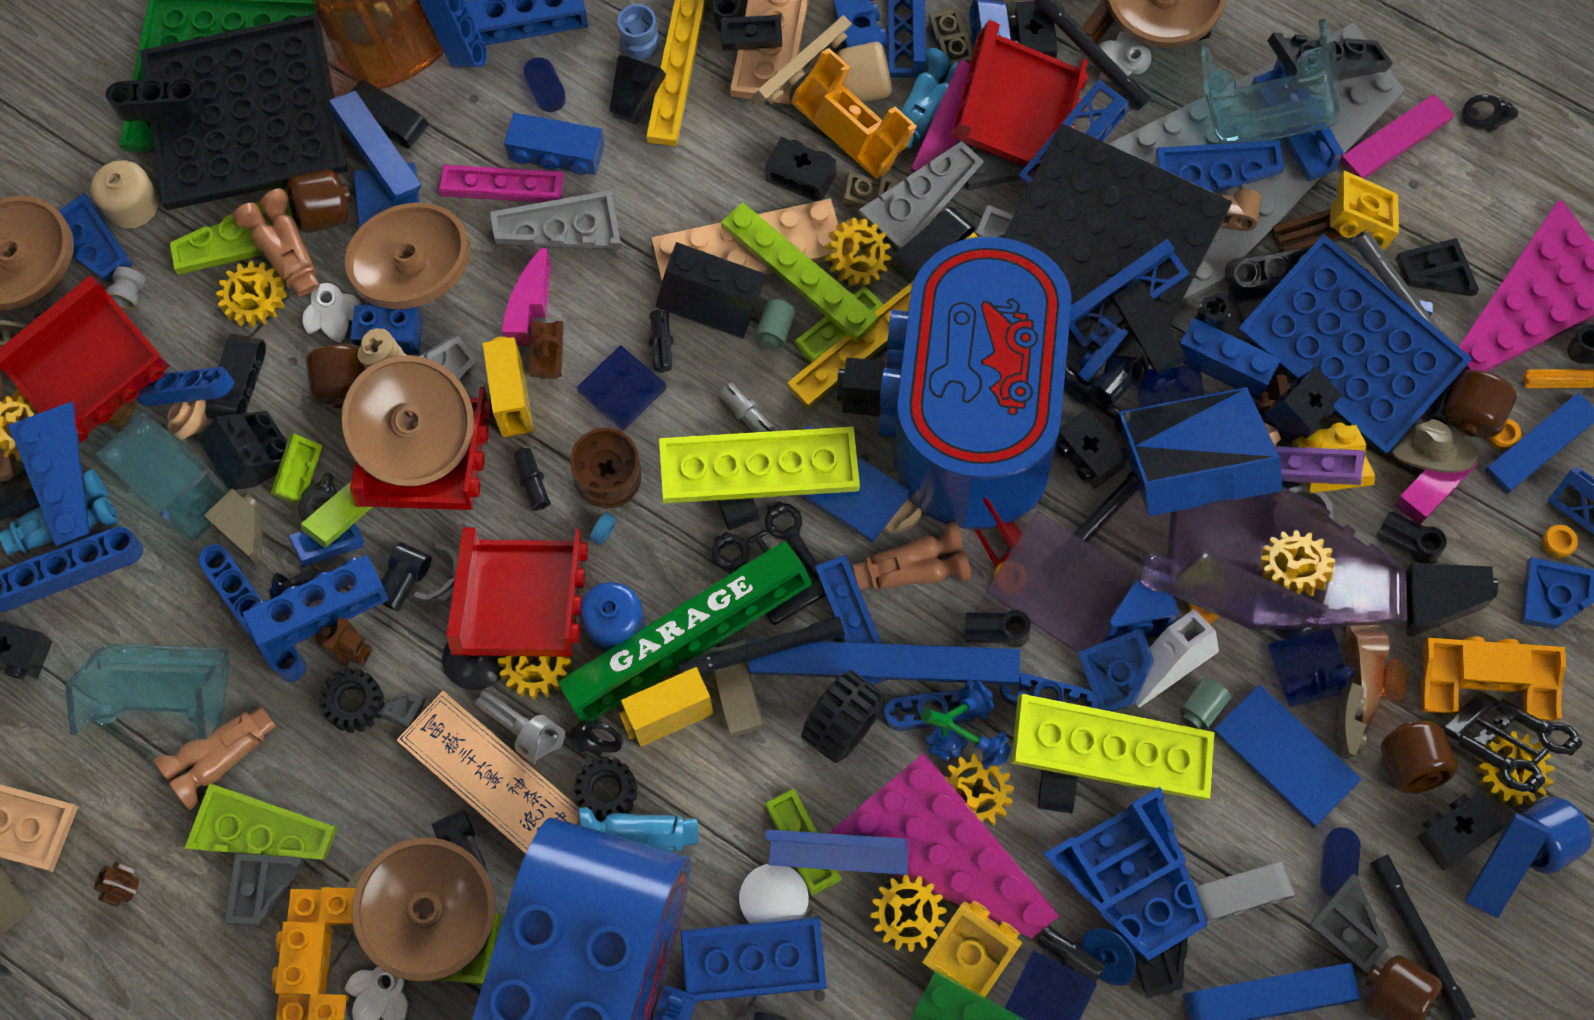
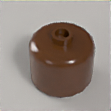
(318, 200)
(332, 372)
(1479, 403)
(1418, 757)
(1401, 991)

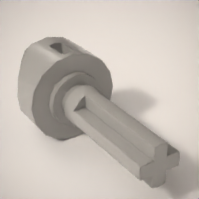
(534, 736)

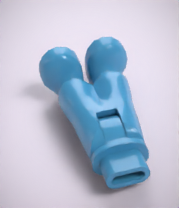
(927, 93)
(32, 529)
(653, 830)

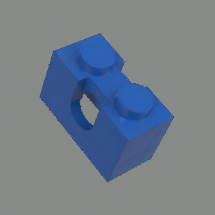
(863, 22)

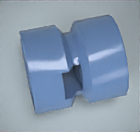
(638, 31)

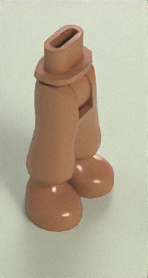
(279, 242)
(916, 562)
(213, 756)

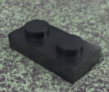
(751, 32)

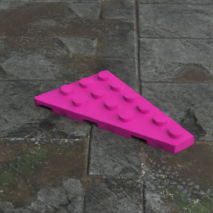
(1540, 297)
(950, 847)

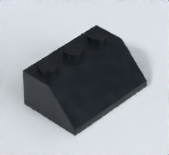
(710, 290)

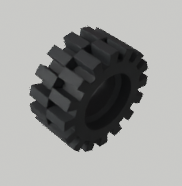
(338, 686)
(602, 769)

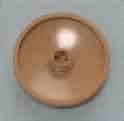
(1166, 21)
(33, 250)
(407, 255)
(407, 420)
(423, 909)

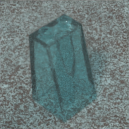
(164, 475)

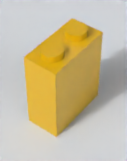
(507, 386)
(666, 707)

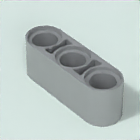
(1244, 892)

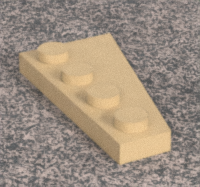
(794, 69)

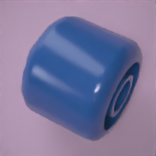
(611, 615)
(1568, 834)

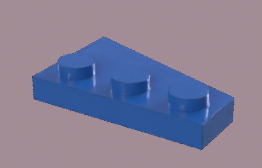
(93, 238)

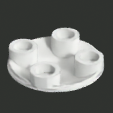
(773, 894)

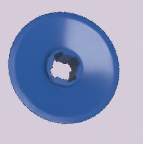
(1113, 952)

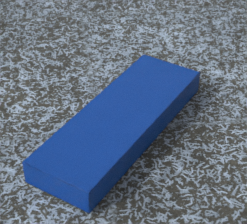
(1506, 865)

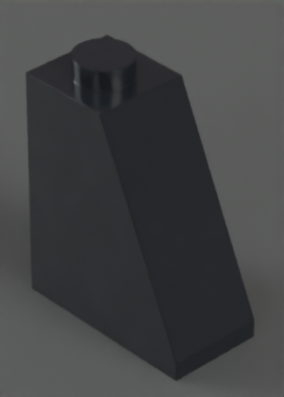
(1445, 593)

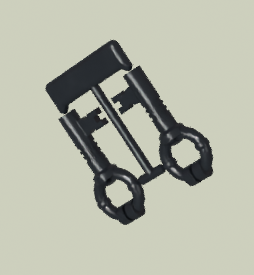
(791, 534)
(1477, 707)

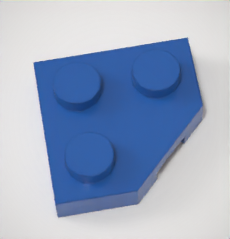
(1555, 592)
(1118, 669)

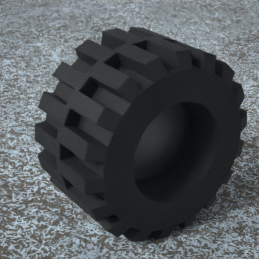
(843, 716)

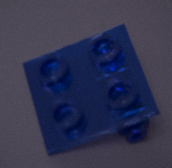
(1310, 667)

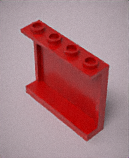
(1014, 97)
(82, 354)
(450, 492)
(516, 596)

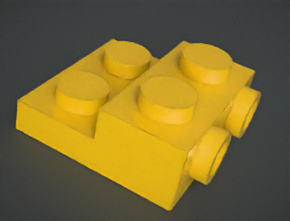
(1365, 207)
(1337, 437)
(973, 948)

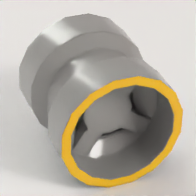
(126, 286)

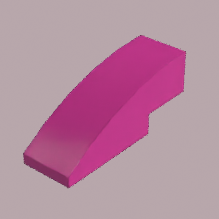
(528, 299)
(1428, 493)

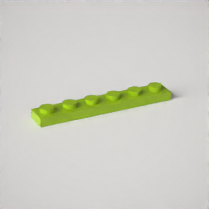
(800, 272)

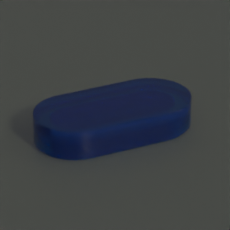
(544, 84)
(1339, 858)

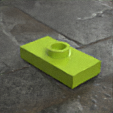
(296, 468)

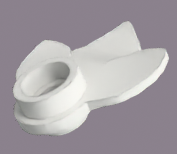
(1122, 53)
(330, 316)
(374, 999)

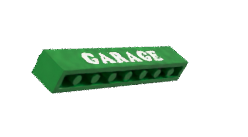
(685, 632)

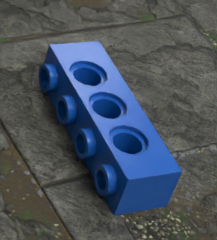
(516, 25)
(308, 621)

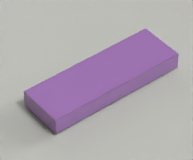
(1321, 465)

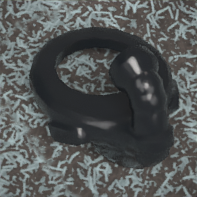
(1503, 113)
(323, 488)
(280, 583)
(585, 739)

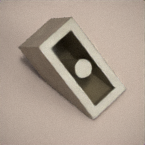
(239, 523)

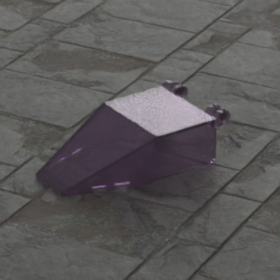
(1218, 555)

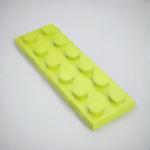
(758, 464)
(1112, 747)

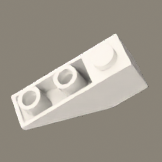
(1177, 653)

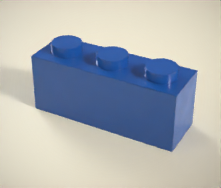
(554, 144)
(1228, 358)

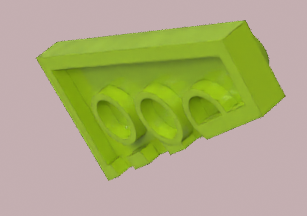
(216, 245)
(251, 826)

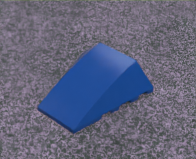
(1135, 876)

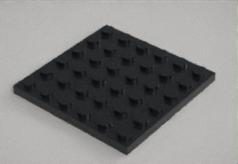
(259, 116)
(1103, 211)

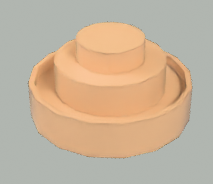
(186, 418)

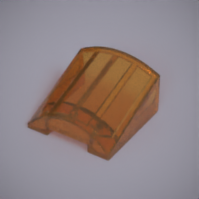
(380, 38)

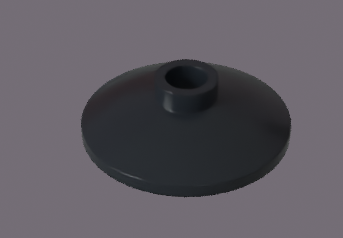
(471, 673)

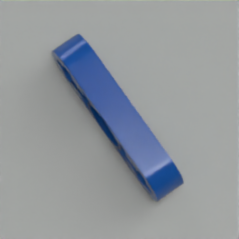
(1041, 683)
(921, 699)

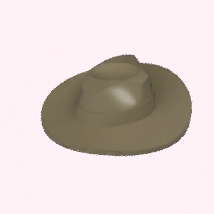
(1435, 448)

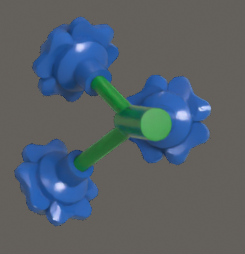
(950, 739)

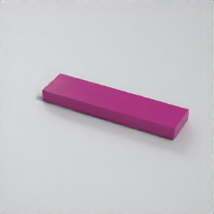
(1397, 137)
(937, 138)
(500, 183)

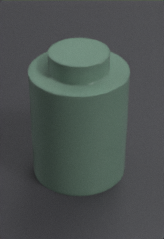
(775, 324)
(1204, 704)

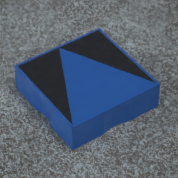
(1200, 451)

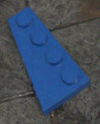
(1223, 165)
(53, 465)

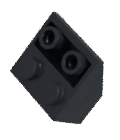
(244, 448)

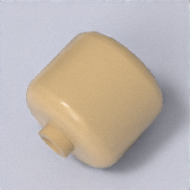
(869, 71)
(124, 194)

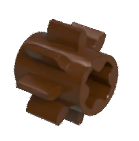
(116, 884)

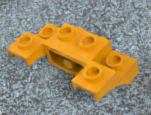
(847, 120)
(1492, 666)
(306, 952)

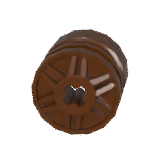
(599, 452)

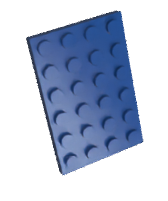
(1361, 338)

